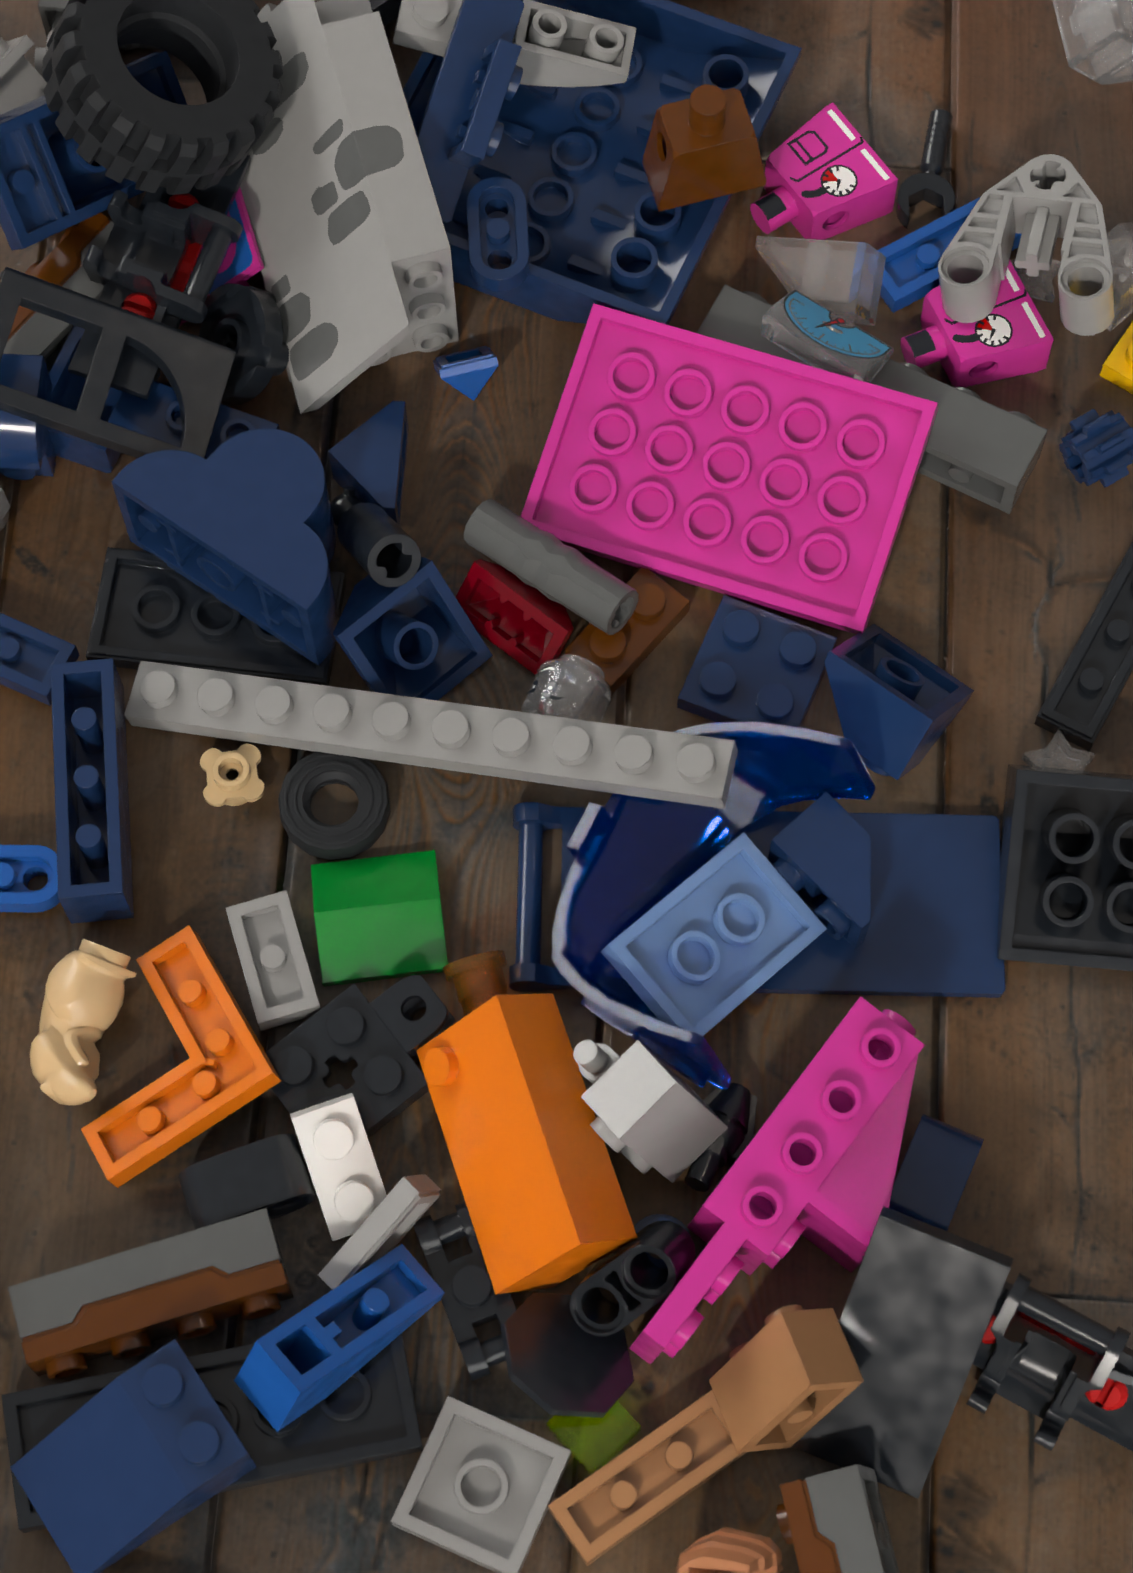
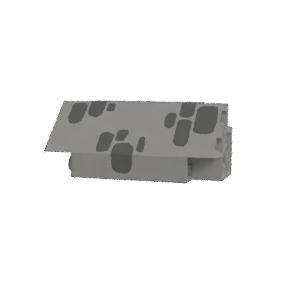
(345, 204)

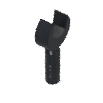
(928, 184)

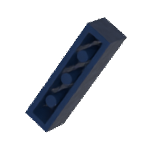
(91, 791)

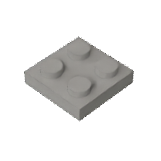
(481, 1487)

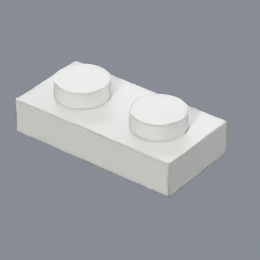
(340, 1163)

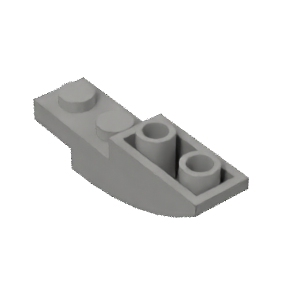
(556, 43)

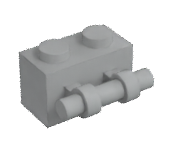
(645, 1108)

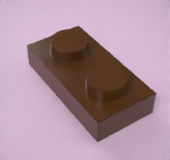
(653, 619)

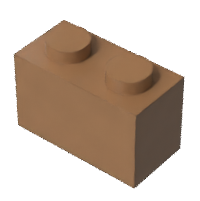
(785, 1378)

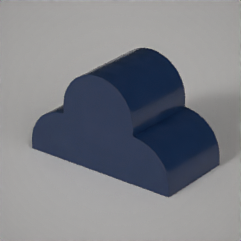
(245, 528)

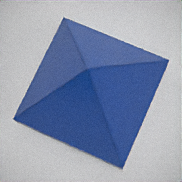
(467, 369)

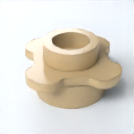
(235, 792)

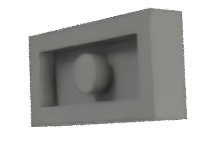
(273, 960)

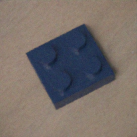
(755, 667)

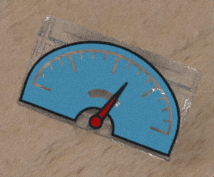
(823, 338)

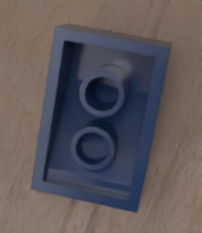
(132, 1461)

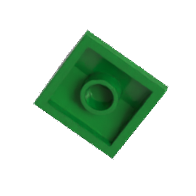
(378, 918)

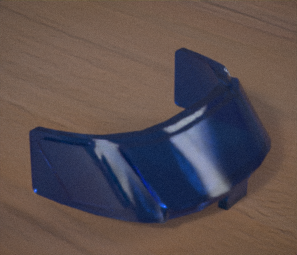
(647, 847)

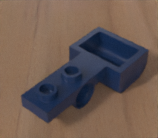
(155, 417)

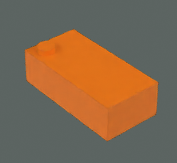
(525, 1143)

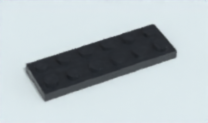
(356, 1424)

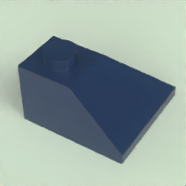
(410, 636)
(891, 700)

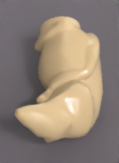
(78, 1006)

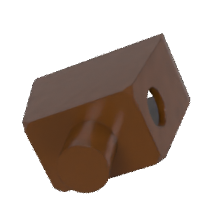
(702, 149)

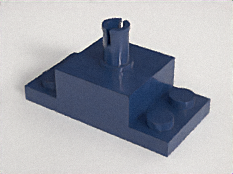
(45, 179)

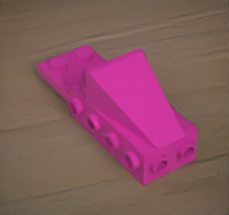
(810, 1171)

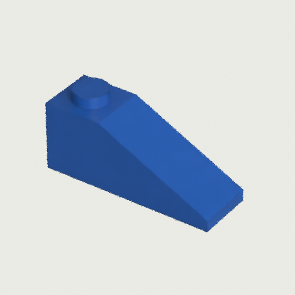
(335, 1337)

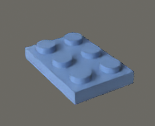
(714, 939)

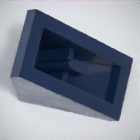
(375, 459)

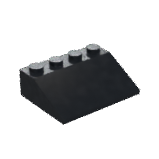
(1067, 868)

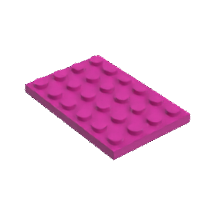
(729, 468)

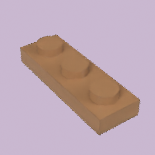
(646, 1479)

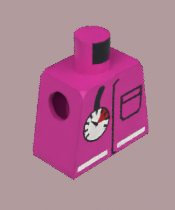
(824, 180)
(1000, 346)

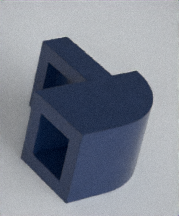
(24, 444)

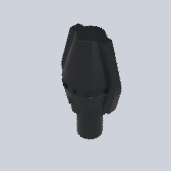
(738, 1111)

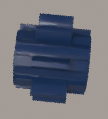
(1098, 448)

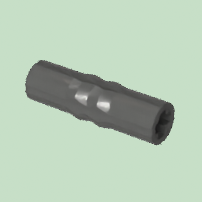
(551, 566)

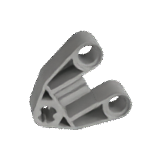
(1040, 203)

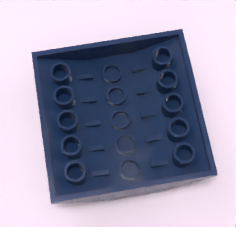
(582, 167)

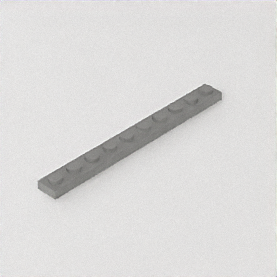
(434, 734)

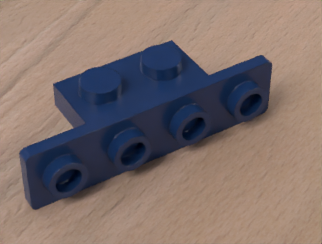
(468, 96)

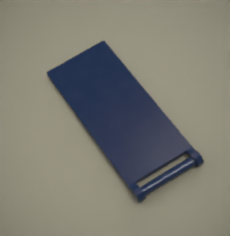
(929, 908)

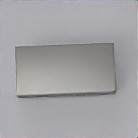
(382, 1228)

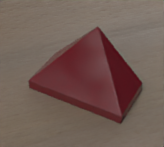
(514, 615)

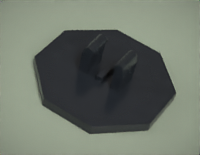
(562, 1363)

